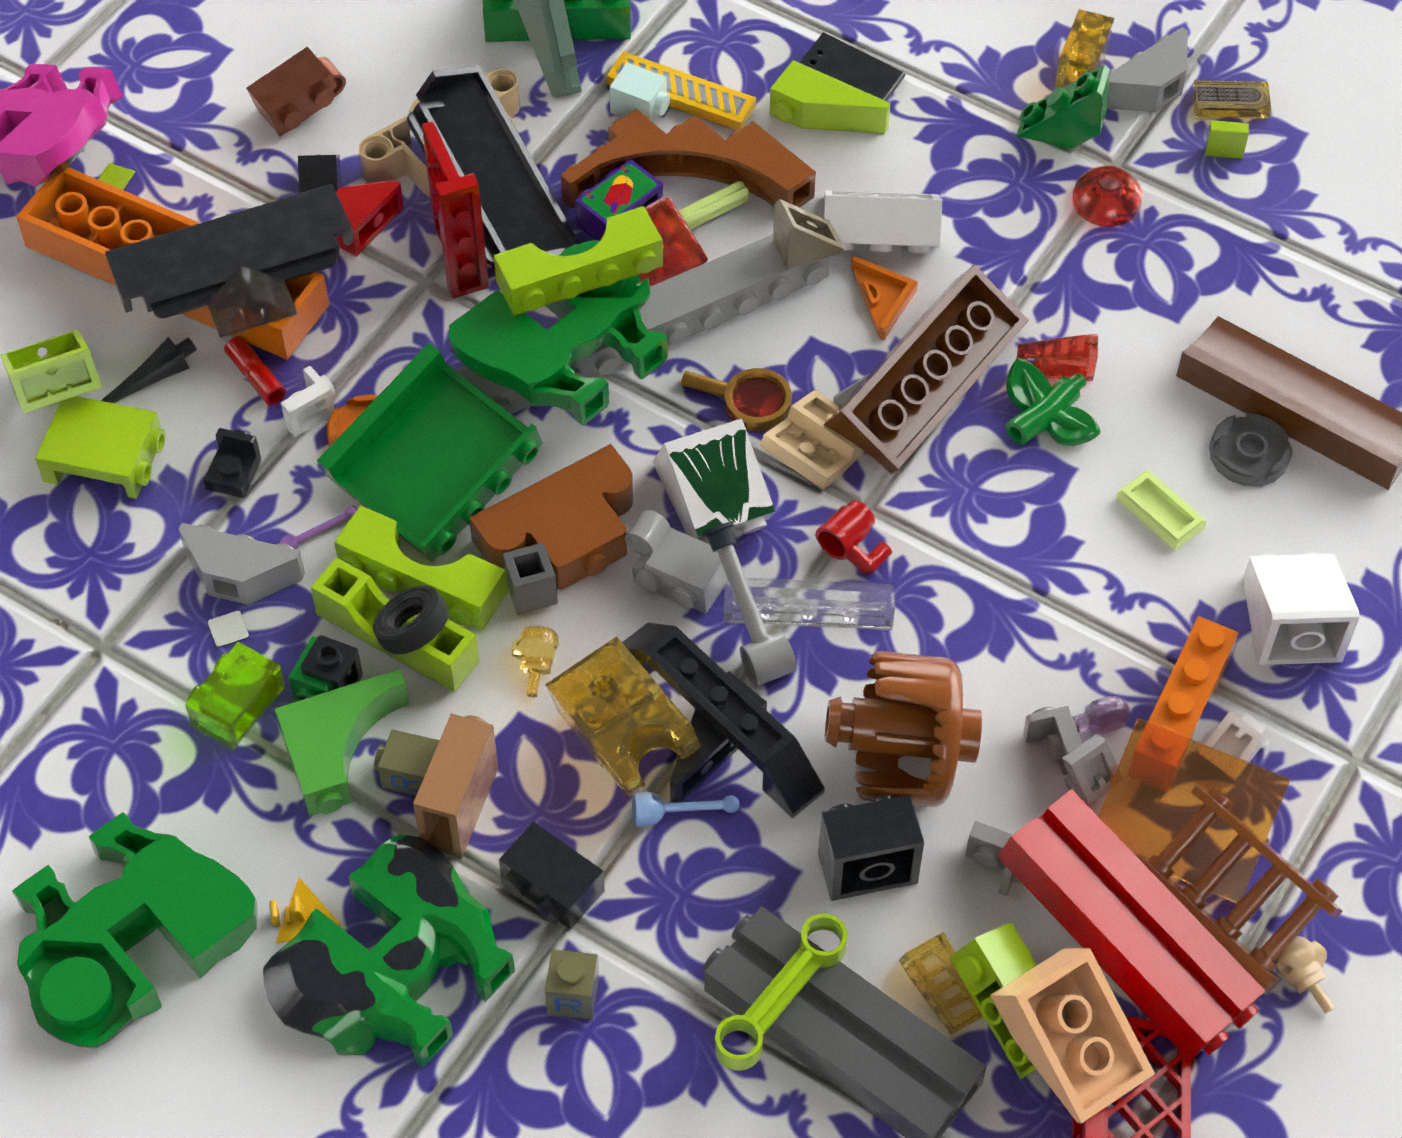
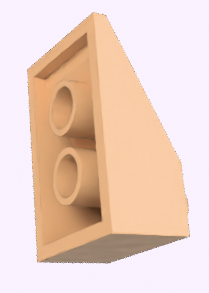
(1074, 1031)

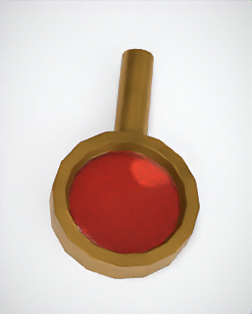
(753, 395)

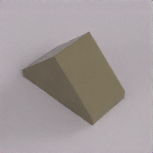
(802, 235)

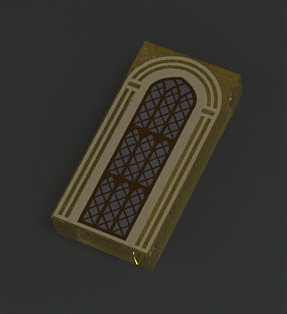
(1231, 99)

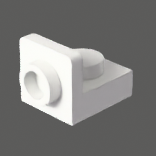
(310, 406)
(1239, 736)

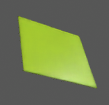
(116, 176)

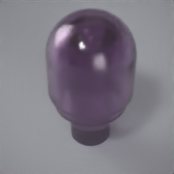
(1103, 715)

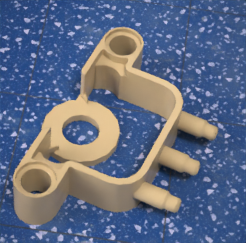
(387, 152)

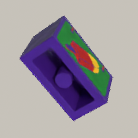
(617, 193)

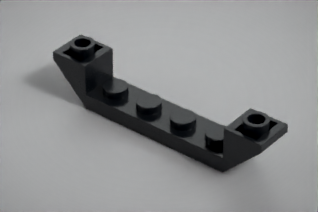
(732, 711)

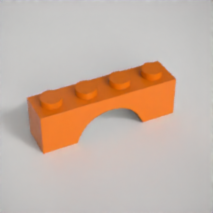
(1194, 677)

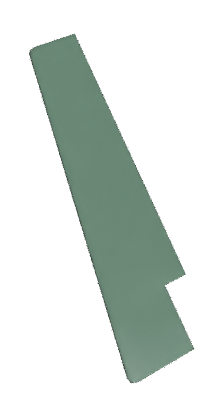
(552, 43)

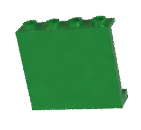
(430, 453)

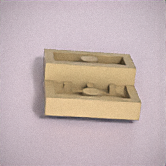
(808, 444)

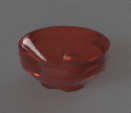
(1105, 205)

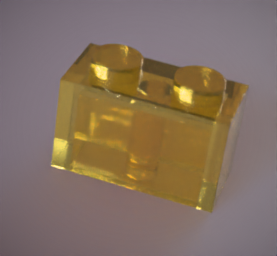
(1085, 46)

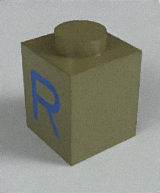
(404, 761)
(572, 984)

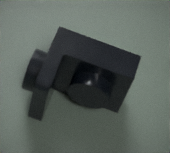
(233, 463)
(333, 662)

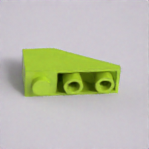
(986, 967)

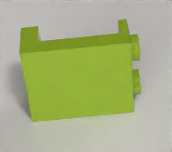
(101, 443)

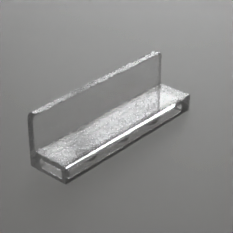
(817, 603)

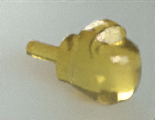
(536, 651)

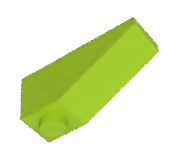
(824, 103)

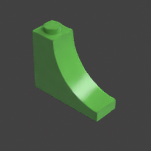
(326, 731)

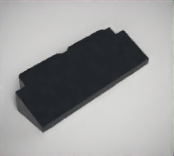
(485, 142)
(193, 263)

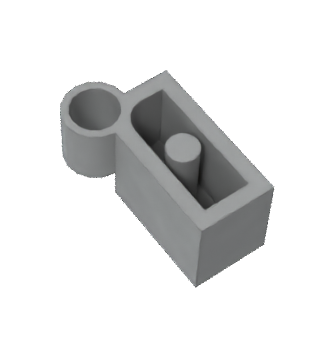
(675, 563)

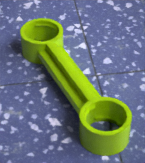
(781, 991)

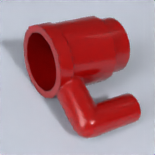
(844, 533)

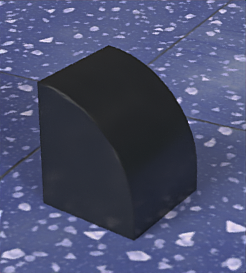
(318, 171)

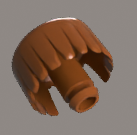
(907, 712)

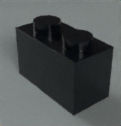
(551, 876)

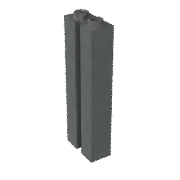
(849, 1031)

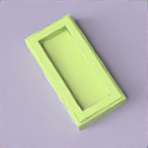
(1161, 510)

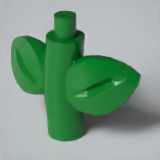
(1047, 407)

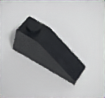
(713, 753)

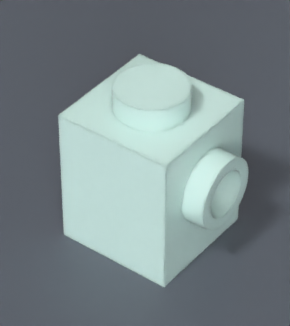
(639, 90)

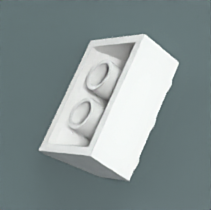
(885, 219)

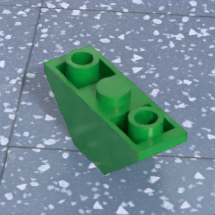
(1069, 113)

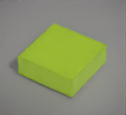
(1226, 139)

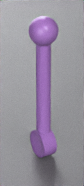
(294, 541)

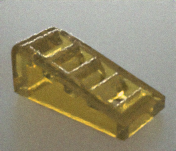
(922, 979)

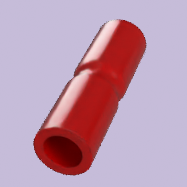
(252, 367)

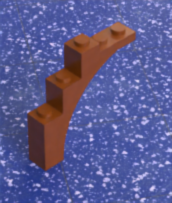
(698, 152)

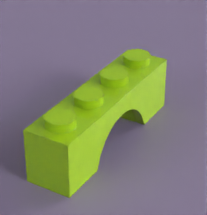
(537, 278)
(468, 586)
(352, 603)

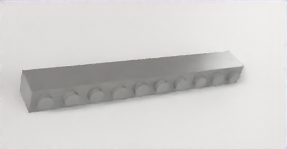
(692, 304)

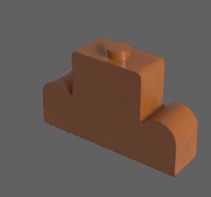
(569, 513)

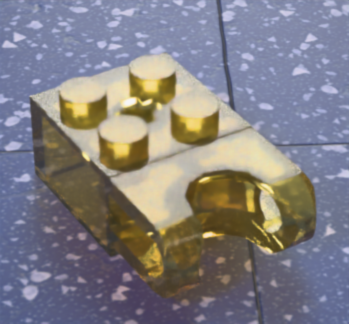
(620, 713)

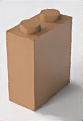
(456, 784)

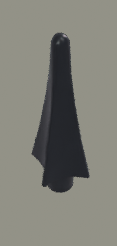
(164, 362)

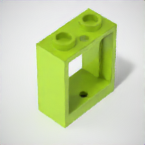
(51, 378)

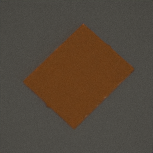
(1154, 801)

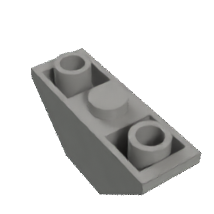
(1151, 76)
(239, 565)

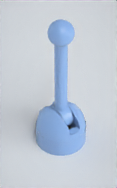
(649, 807)

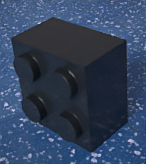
(870, 846)

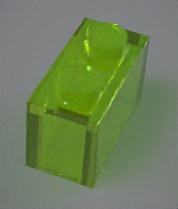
(234, 695)

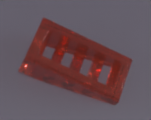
(1063, 356)

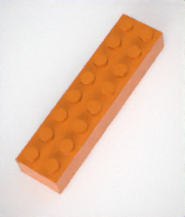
(84, 217)

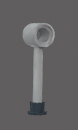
(766, 655)

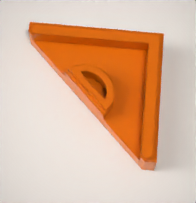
(883, 293)

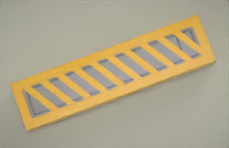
(695, 94)

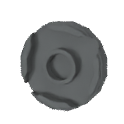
(1250, 450)

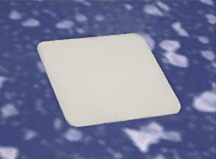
(228, 628)

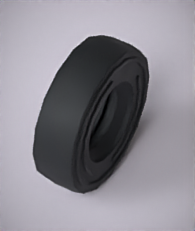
(419, 632)

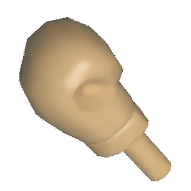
(1301, 967)

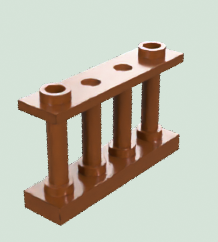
(1259, 961)

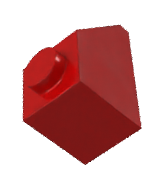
(369, 210)

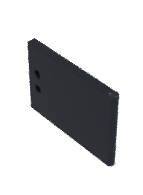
(853, 67)

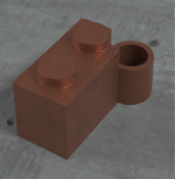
(296, 90)

